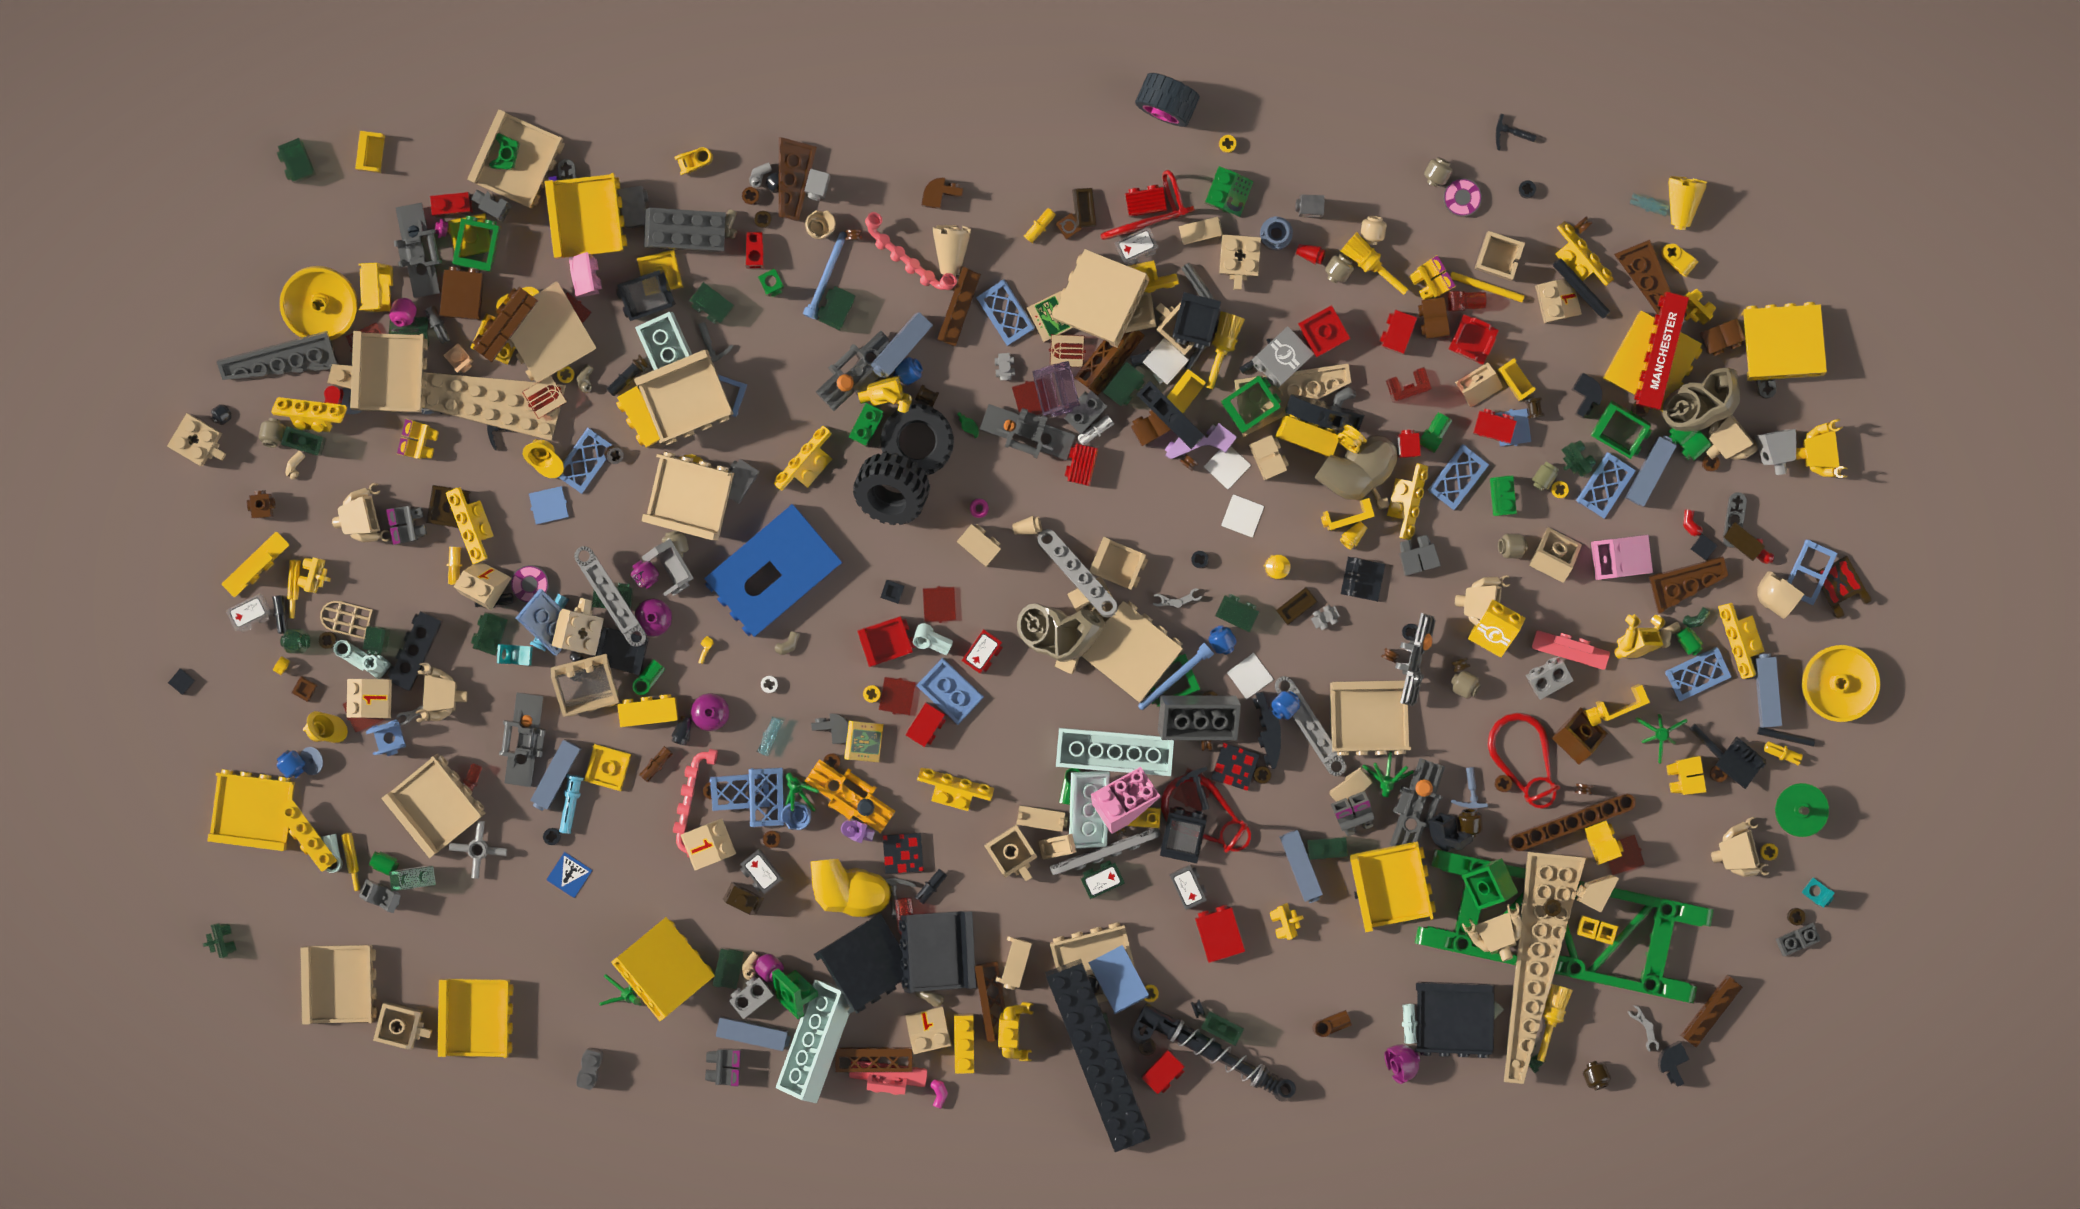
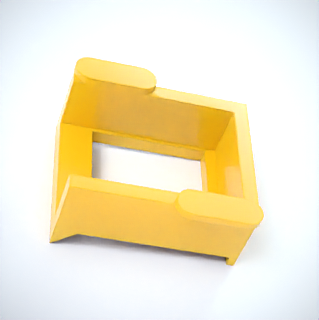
(375, 287)

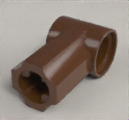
(1334, 1023)

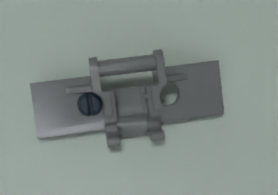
(411, 250)

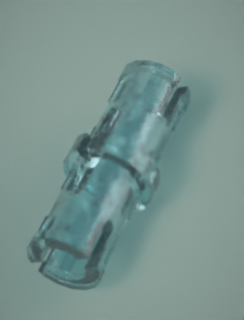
(1649, 204)
(770, 736)

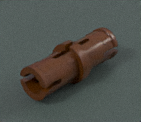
(656, 764)

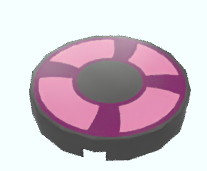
(1462, 197)
(528, 581)

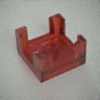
(1409, 390)

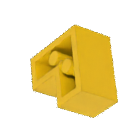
(1602, 842)

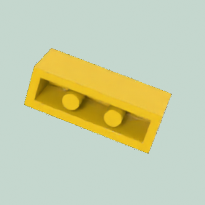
(638, 416)
(1307, 435)
(648, 711)
(964, 1043)

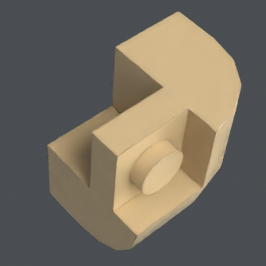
(1778, 595)

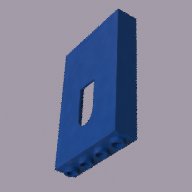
(794, 551)

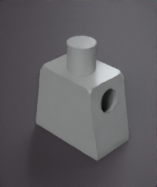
(1777, 449)

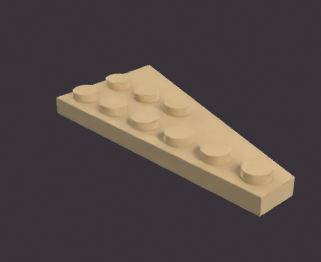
(1307, 383)

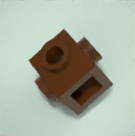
(254, 505)

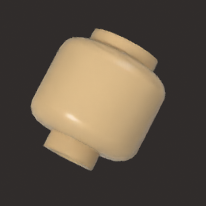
(1373, 230)

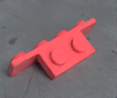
(1570, 649)
(890, 1081)

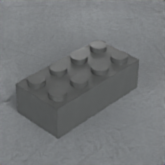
(684, 230)
(1199, 718)

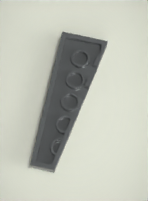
(298, 355)

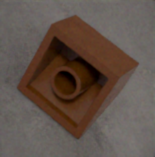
(1579, 737)

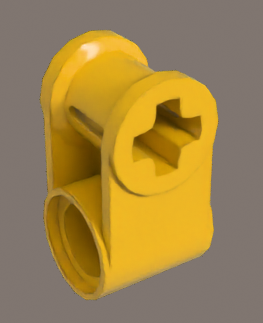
(692, 160)
(1681, 261)

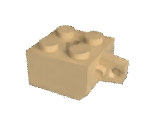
(1239, 269)
(1167, 327)
(196, 452)
(578, 629)
(1023, 854)
(410, 1022)

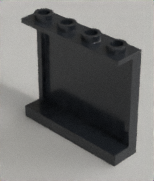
(937, 951)
(864, 963)
(1455, 1019)

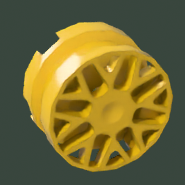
(1351, 439)

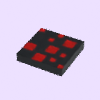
(1235, 766)
(903, 853)

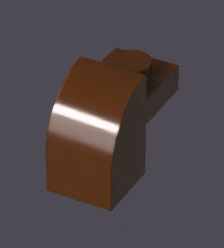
(936, 189)

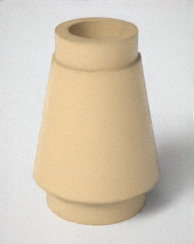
(1028, 526)

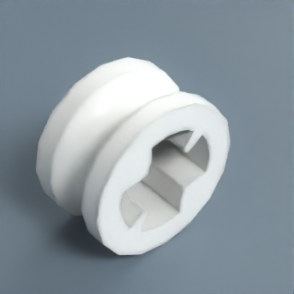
(771, 679)

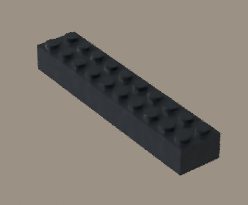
(1097, 1055)

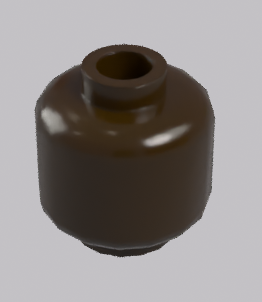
(1470, 822)
(1596, 1075)

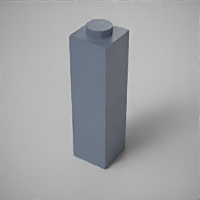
(901, 345)
(1651, 470)
(1768, 691)
(555, 775)
(1301, 866)
(752, 1033)

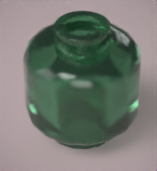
(295, 641)

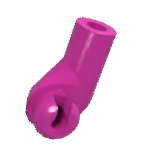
(940, 1091)

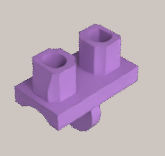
(857, 830)

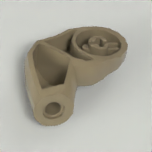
(1702, 404)
(1360, 472)
(1058, 635)

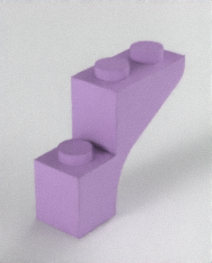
(1218, 437)

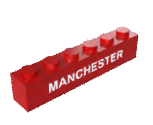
(1662, 350)

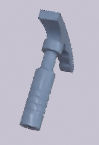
(1472, 787)

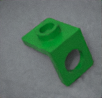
(774, 290)

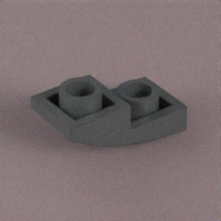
(1798, 939)

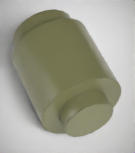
(1545, 476)

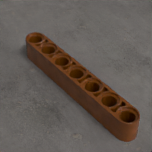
(1581, 822)

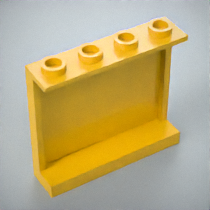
(585, 216)
(1784, 341)
(1629, 359)
(248, 812)
(1392, 885)
(663, 968)
(474, 1017)

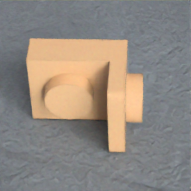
(459, 359)

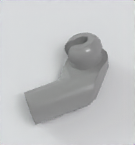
(757, 174)

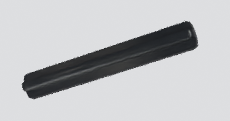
(1581, 288)

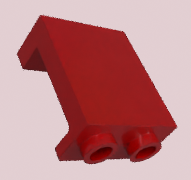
(886, 641)
(1219, 933)

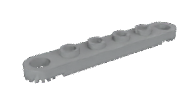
(1077, 573)
(610, 596)
(1313, 730)
(1113, 849)

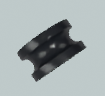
(1532, 186)
(1201, 553)
(1404, 630)
(547, 832)
(1198, 1009)

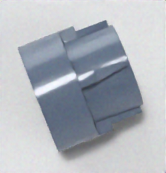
(1276, 223)

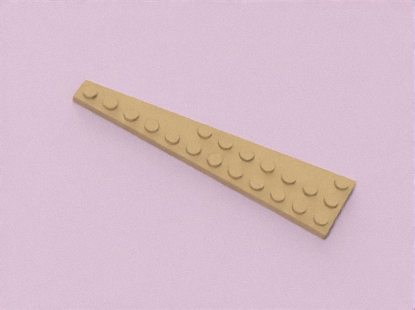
(476, 399)
(1538, 951)

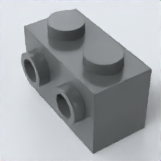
(1086, 413)

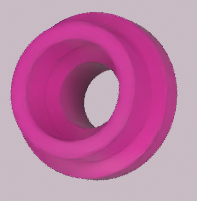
(441, 228)
(979, 502)

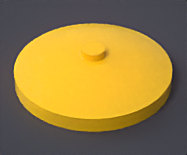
(317, 302)
(1841, 683)

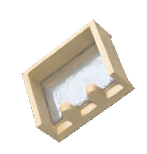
(584, 685)

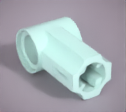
(926, 638)
(353, 655)
(376, 665)
(332, 844)

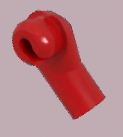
(1689, 525)
(1764, 556)

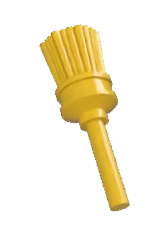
(1369, 260)
(1224, 341)
(1277, 566)
(1553, 1014)

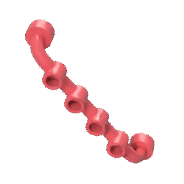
(948, 280)
(688, 791)

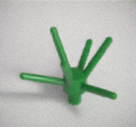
(1661, 733)
(1387, 781)
(796, 786)
(627, 994)

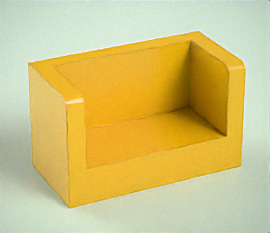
(370, 152)
(1516, 379)
(1186, 390)

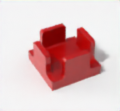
(1323, 331)
(1473, 339)

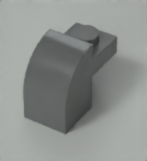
(838, 727)
(380, 895)

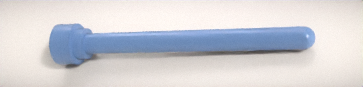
(812, 310)
(1203, 653)

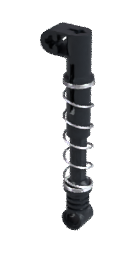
(1209, 1048)

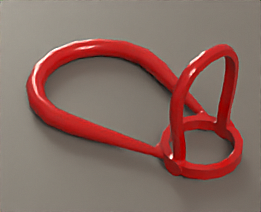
(1134, 226)
(1545, 748)
(1214, 790)

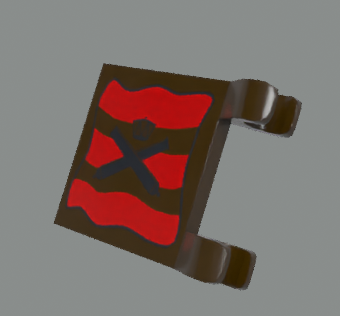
(1842, 584)

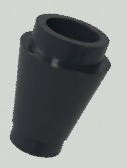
(681, 733)

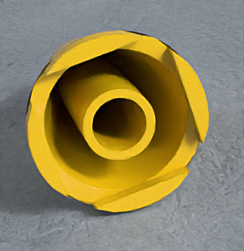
(1684, 200)

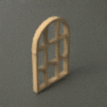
(354, 615)

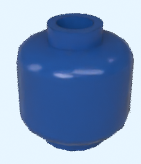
(909, 370)
(1222, 640)
(1285, 705)
(290, 764)

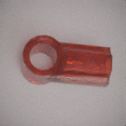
(1461, 301)
(903, 907)

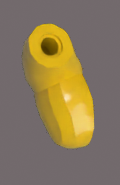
(848, 891)

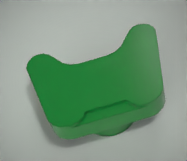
(507, 153)

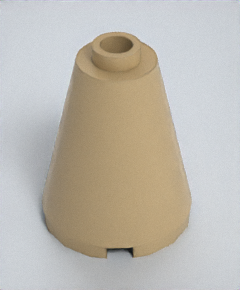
(951, 247)

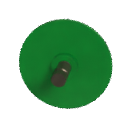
(1802, 810)

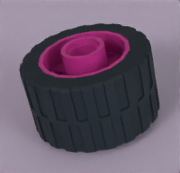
(1167, 99)

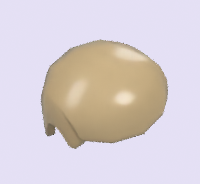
(820, 224)

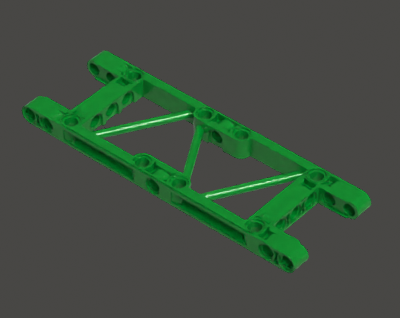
(1656, 953)

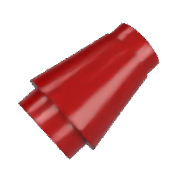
(1313, 254)

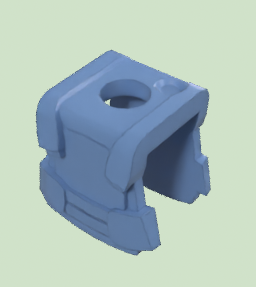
(379, 733)

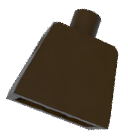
(743, 899)

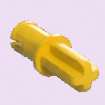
(1040, 225)
(454, 565)
(1783, 753)

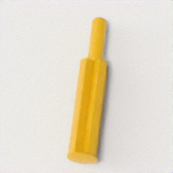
(293, 588)
(351, 858)

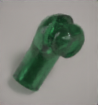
(1696, 621)

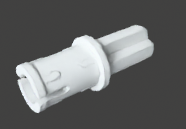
(1095, 430)

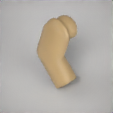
(292, 464)
(749, 966)

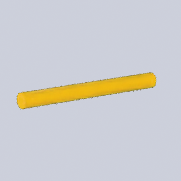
(1487, 287)

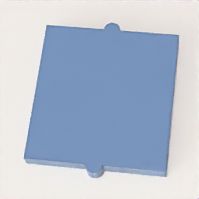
(1522, 430)
(548, 505)

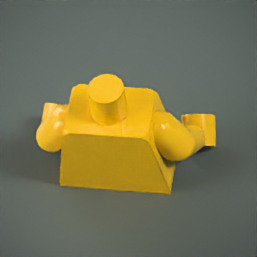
(886, 391)
(1821, 450)
(1639, 640)
(1009, 1031)

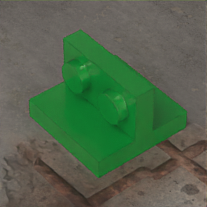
(793, 991)

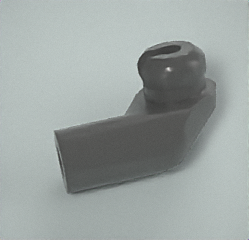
(1342, 395)

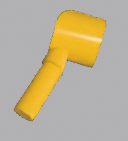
(707, 643)

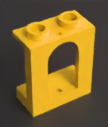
(1367, 513)

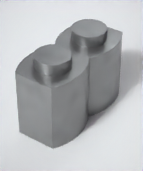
(590, 1063)

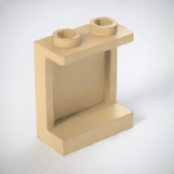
(1118, 563)

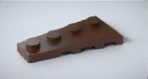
(794, 168)
(1645, 271)
(1680, 583)

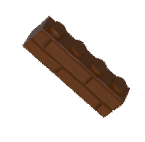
(505, 324)

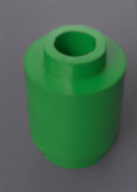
(1689, 641)
(383, 863)

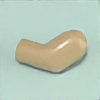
(1667, 632)

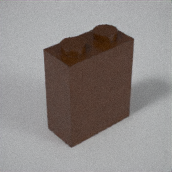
(462, 293)

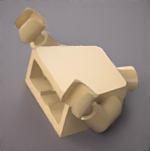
(1730, 440)
(359, 516)
(1479, 597)
(439, 694)
(1739, 851)
(1497, 933)

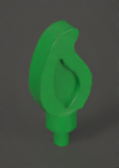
(968, 425)

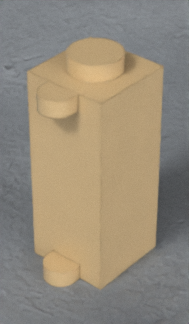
(1042, 818)
(1015, 963)

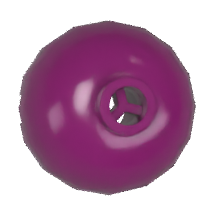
(662, 615)
(717, 705)
(1403, 1062)

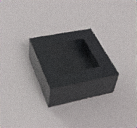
(1703, 547)
(892, 591)
(181, 681)

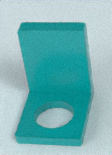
(515, 654)
(1825, 896)

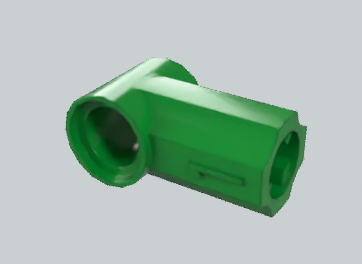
(1433, 435)
(649, 675)
(1066, 788)

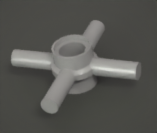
(486, 850)

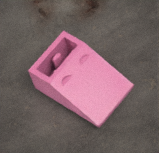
(584, 276)
(1621, 557)
(1124, 799)

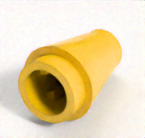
(1353, 535)

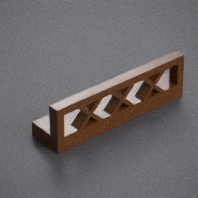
(959, 306)
(1111, 362)
(984, 998)
(1711, 1011)
(873, 1052)

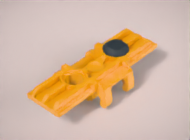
(847, 802)

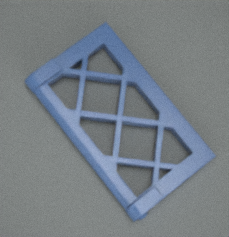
(989, 311)
(568, 460)
(1621, 485)
(1462, 492)
(1694, 690)
(713, 781)
(752, 788)

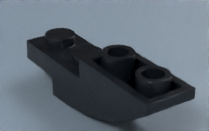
(1170, 414)
(1322, 414)
(1270, 738)

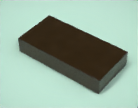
(1084, 207)
(1743, 541)
(1296, 606)

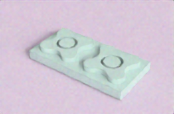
(1085, 822)

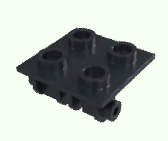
(1362, 579)
(1741, 762)

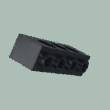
(432, 626)

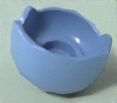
(798, 818)

